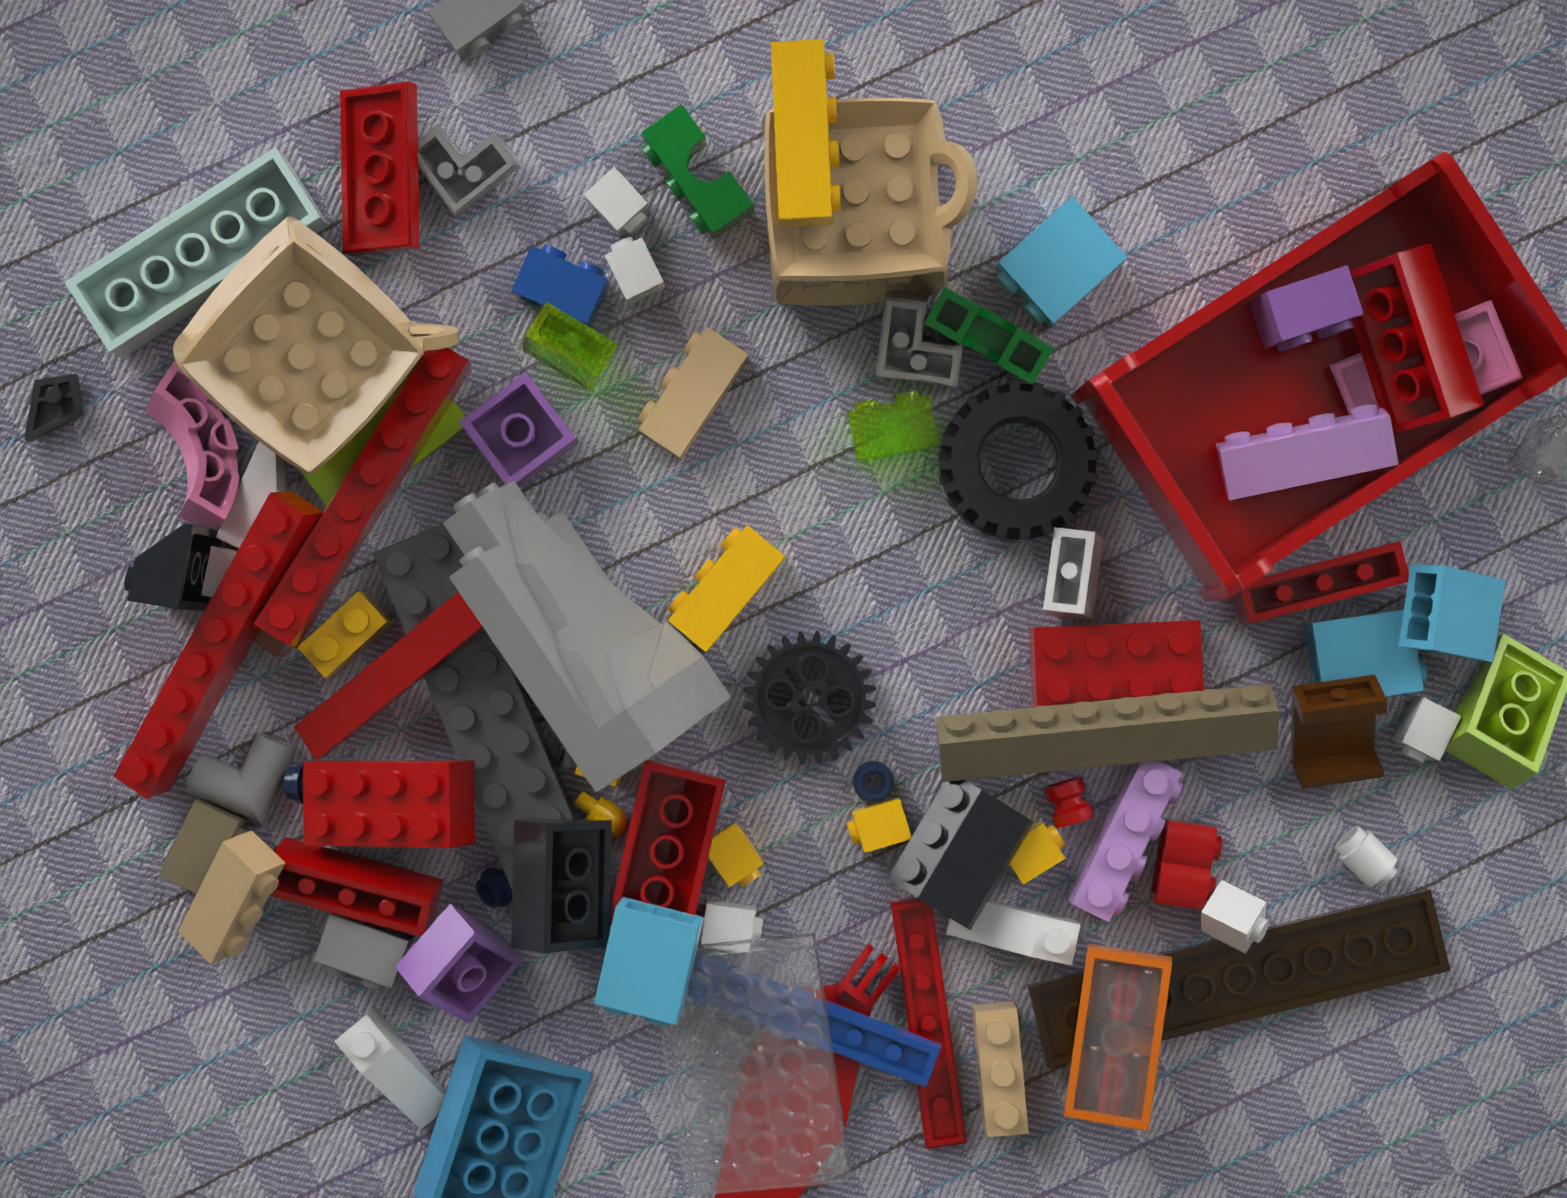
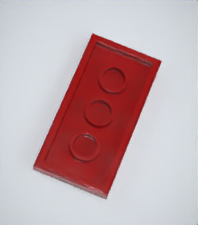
(379, 168)

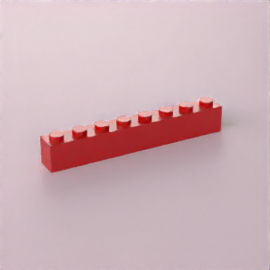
(363, 495)
(216, 645)

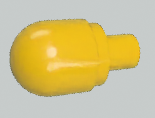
(603, 810)

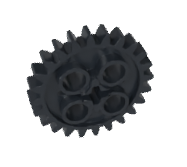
(839, 674)

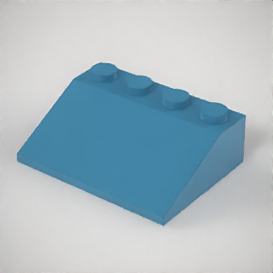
(502, 1124)

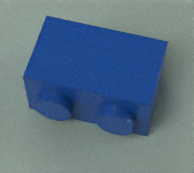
(566, 286)

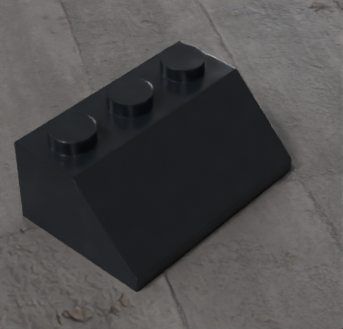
(173, 570)
(960, 851)
(561, 884)

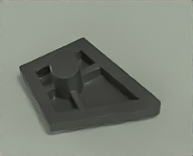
(53, 404)

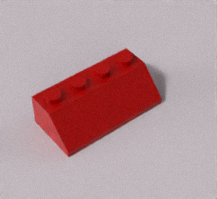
(1412, 340)
(669, 837)

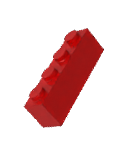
(1322, 583)
(357, 887)

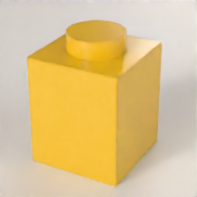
(879, 825)
(1037, 852)
(735, 856)

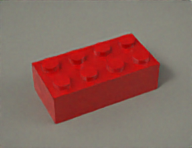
(1114, 661)
(389, 803)

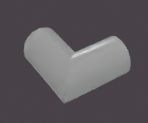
(468, 177)
(903, 350)
(248, 789)

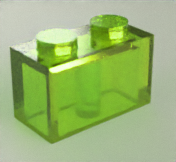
(569, 347)
(892, 427)

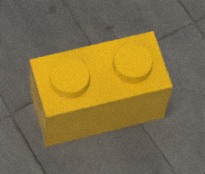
(345, 634)

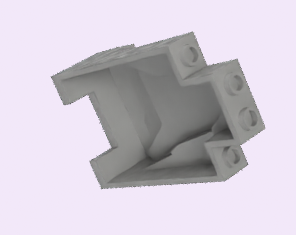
(581, 648)

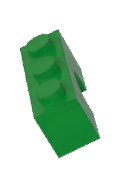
(716, 203)
(989, 334)

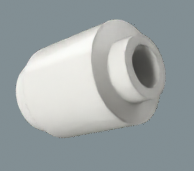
(1366, 857)

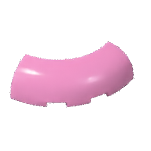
(205, 443)

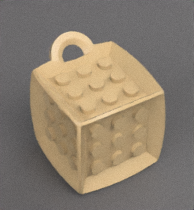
(890, 213)
(301, 346)

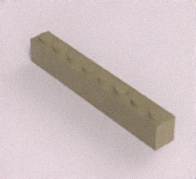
(1107, 732)

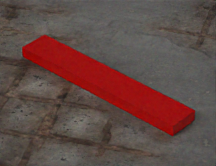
(388, 677)
(929, 1018)

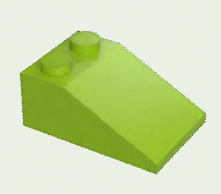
(1509, 713)

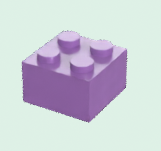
(1312, 305)
(519, 431)
(458, 963)

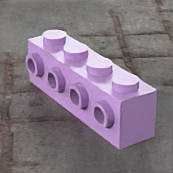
(1307, 452)
(1123, 838)

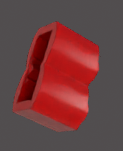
(1185, 864)

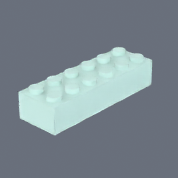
(188, 254)

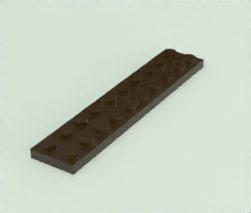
(1286, 970)

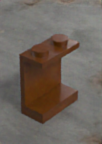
(1336, 731)

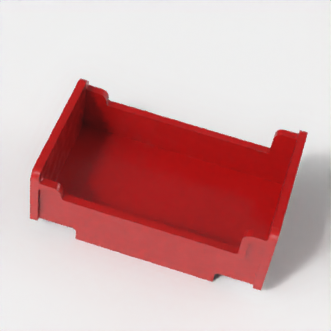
(1216, 379)

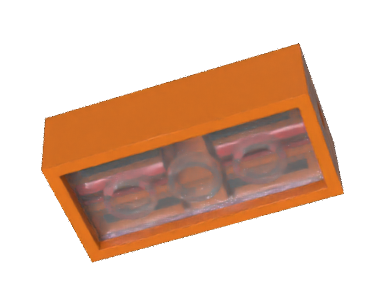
(1118, 1037)

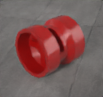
(1069, 806)

